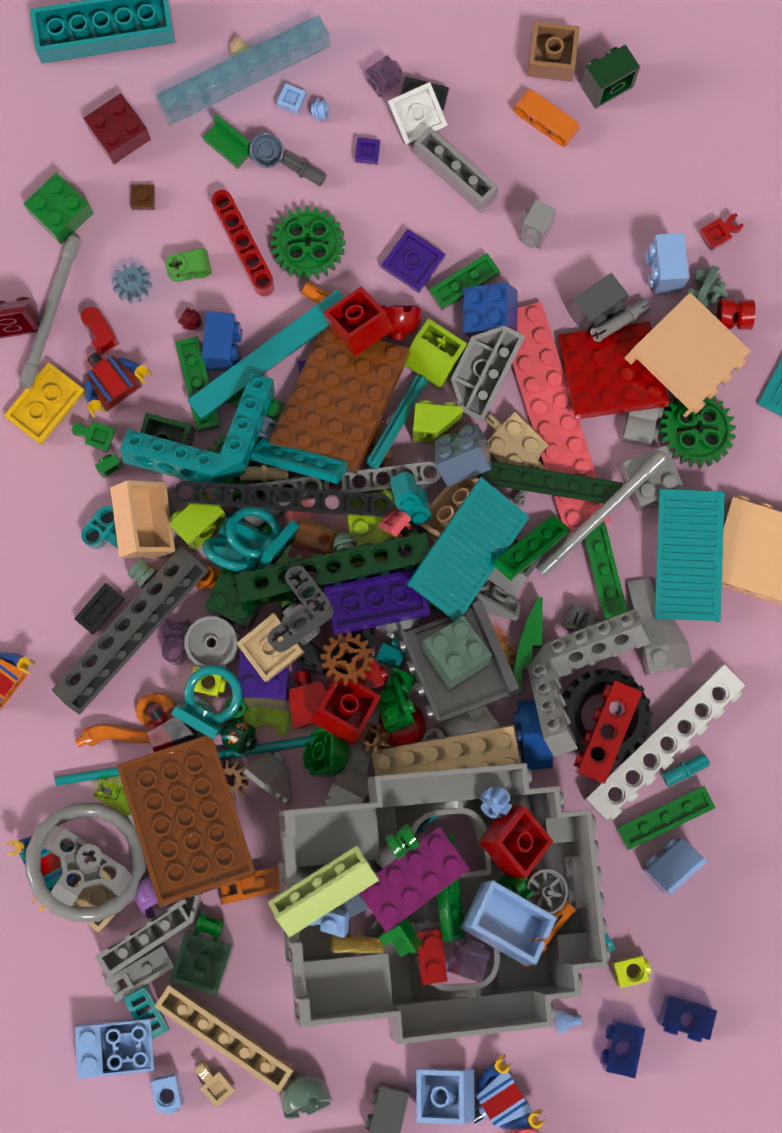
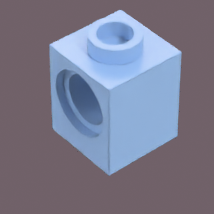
(172, 1082)

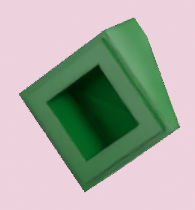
(403, 677)

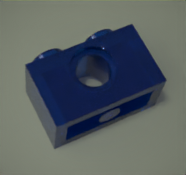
(702, 1018)
(627, 1062)

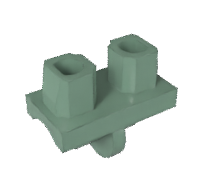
(712, 286)

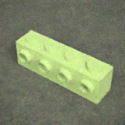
(323, 891)

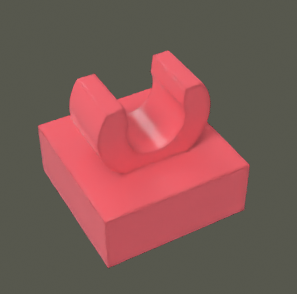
(395, 522)

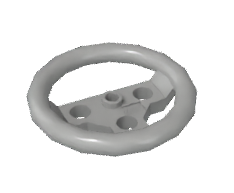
(61, 898)

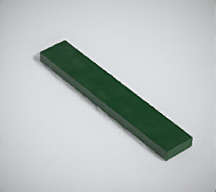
(550, 482)

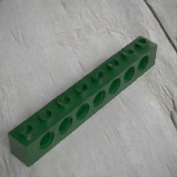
(276, 591)

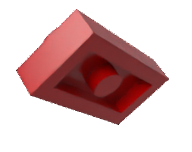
(431, 957)

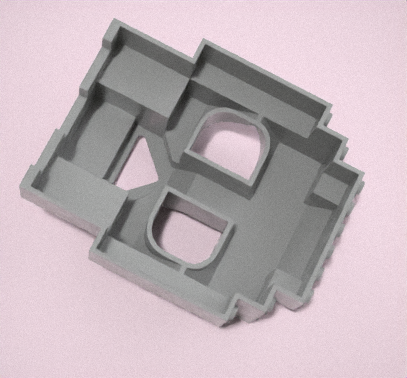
(387, 985)

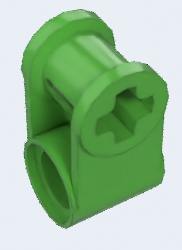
(191, 265)

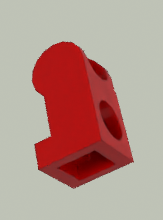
(96, 323)

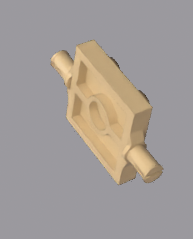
(516, 442)

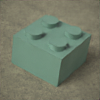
(456, 652)

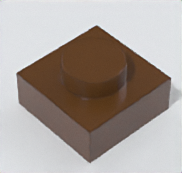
(142, 197)

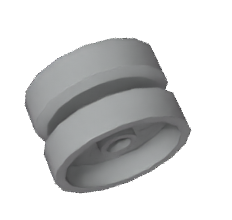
(202, 632)

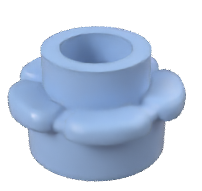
(320, 110)

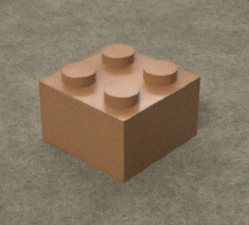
(553, 51)

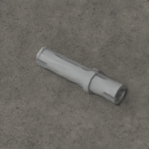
(628, 316)

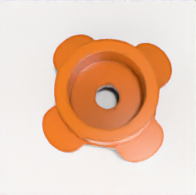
(209, 579)

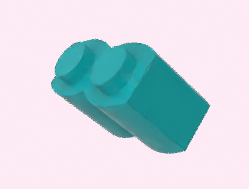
(410, 498)

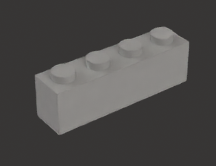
(455, 170)

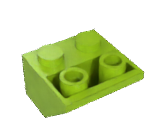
(435, 353)
(435, 420)

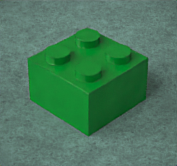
(58, 208)

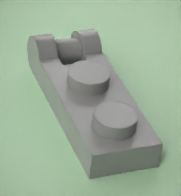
(140, 973)

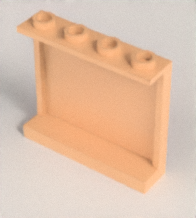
(690, 353)
(753, 550)

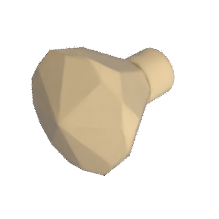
(238, 46)

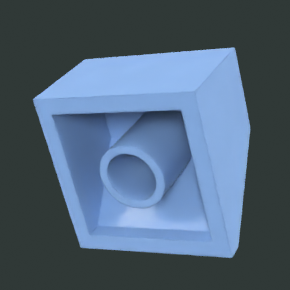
(673, 865)

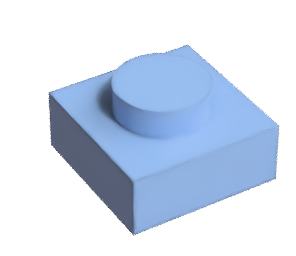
(291, 99)

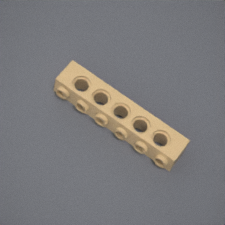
(225, 1036)

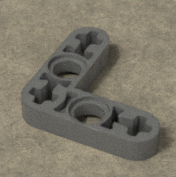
(307, 612)

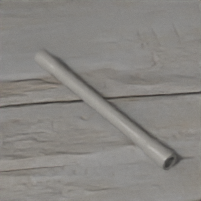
(31, 367)
(653, 465)

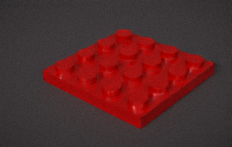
(602, 378)

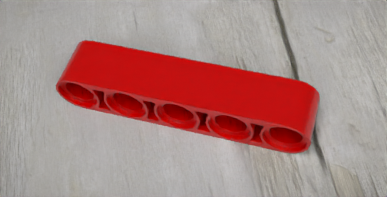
(238, 233)

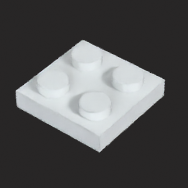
(417, 112)

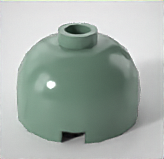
(304, 1095)

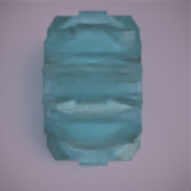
(131, 275)

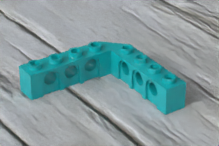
(202, 465)

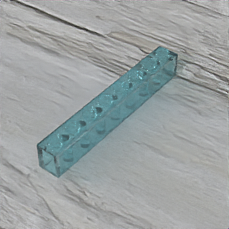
(243, 70)

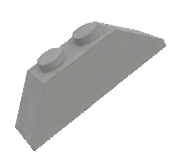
(484, 369)

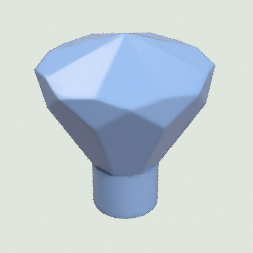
(565, 1021)

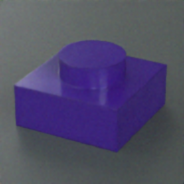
(367, 151)

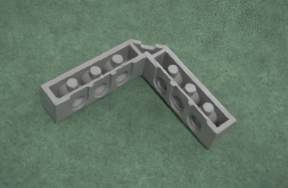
(571, 653)
(150, 934)

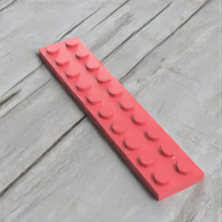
(550, 410)

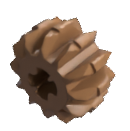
(239, 778)

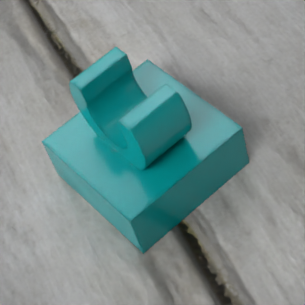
(391, 654)

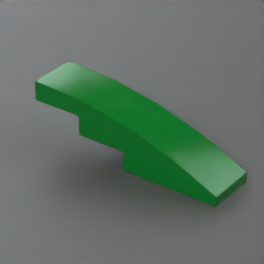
(530, 637)

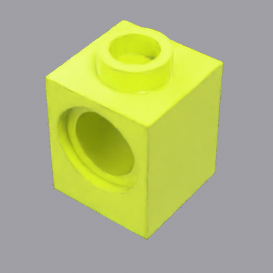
(219, 687)
(620, 967)

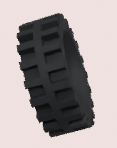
(594, 683)

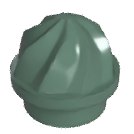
(344, 540)

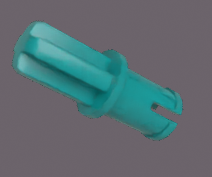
(685, 769)

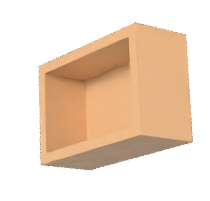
(142, 519)

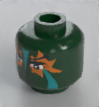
(239, 736)

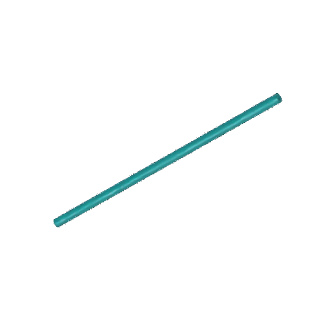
(223, 754)

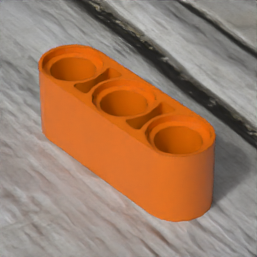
(546, 118)

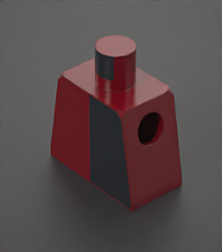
(166, 729)

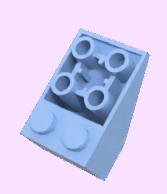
(113, 1047)

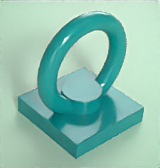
(274, 545)
(225, 555)
(199, 715)

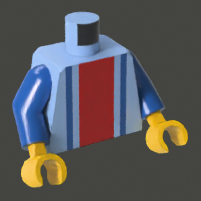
(503, 1100)

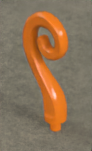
(100, 732)

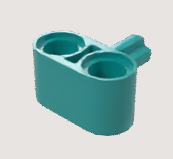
(107, 532)

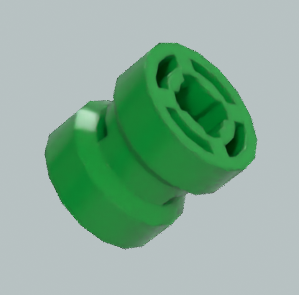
(397, 844)

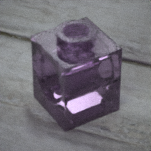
(383, 75)

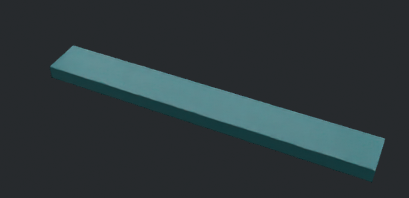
(263, 358)

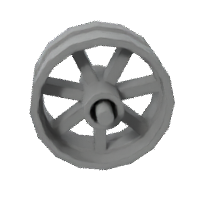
(545, 890)

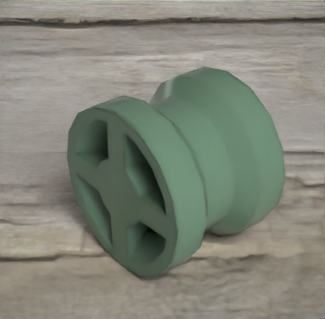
(142, 572)

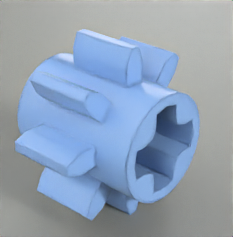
(495, 802)

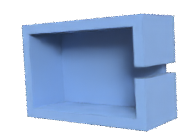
(508, 922)

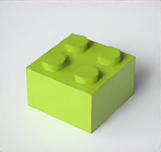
(197, 523)

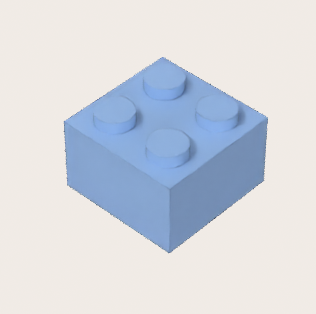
(667, 263)
(445, 1095)

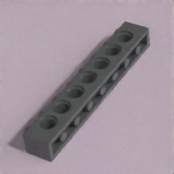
(129, 630)

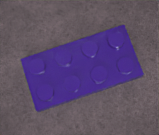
(374, 602)

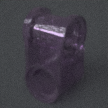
(174, 637)

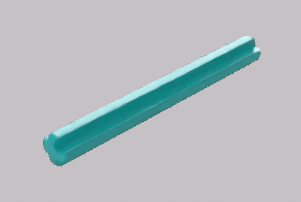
(396, 421)

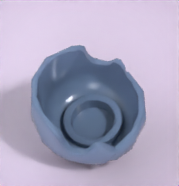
(266, 150)

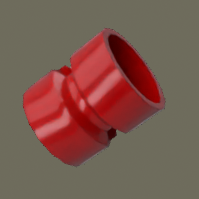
(743, 310)

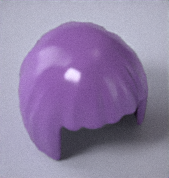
(146, 897)

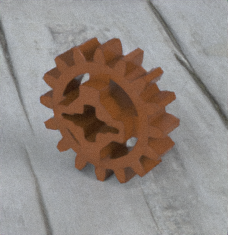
(344, 649)

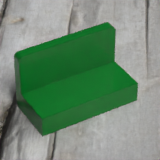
(227, 142)

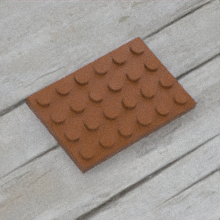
(340, 399)
(186, 820)

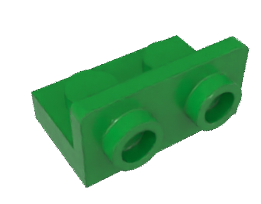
(395, 708)

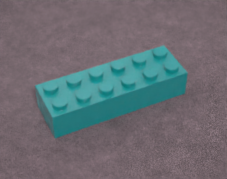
(100, 27)

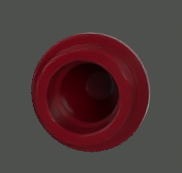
(190, 319)

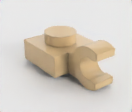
(216, 1086)

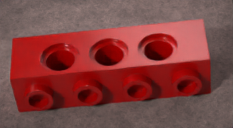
(628, 700)

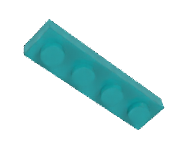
(300, 461)

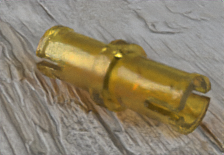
(356, 945)

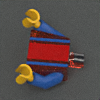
(112, 381)

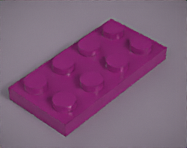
(414, 879)

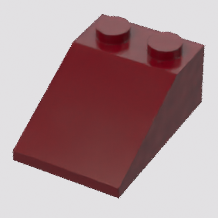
(18, 317)

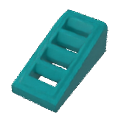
(145, 991)

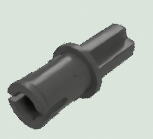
(304, 169)

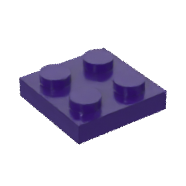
(413, 261)

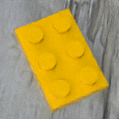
(45, 405)

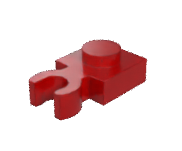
(718, 232)

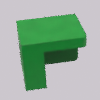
(402, 937)

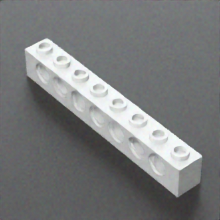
(722, 679)

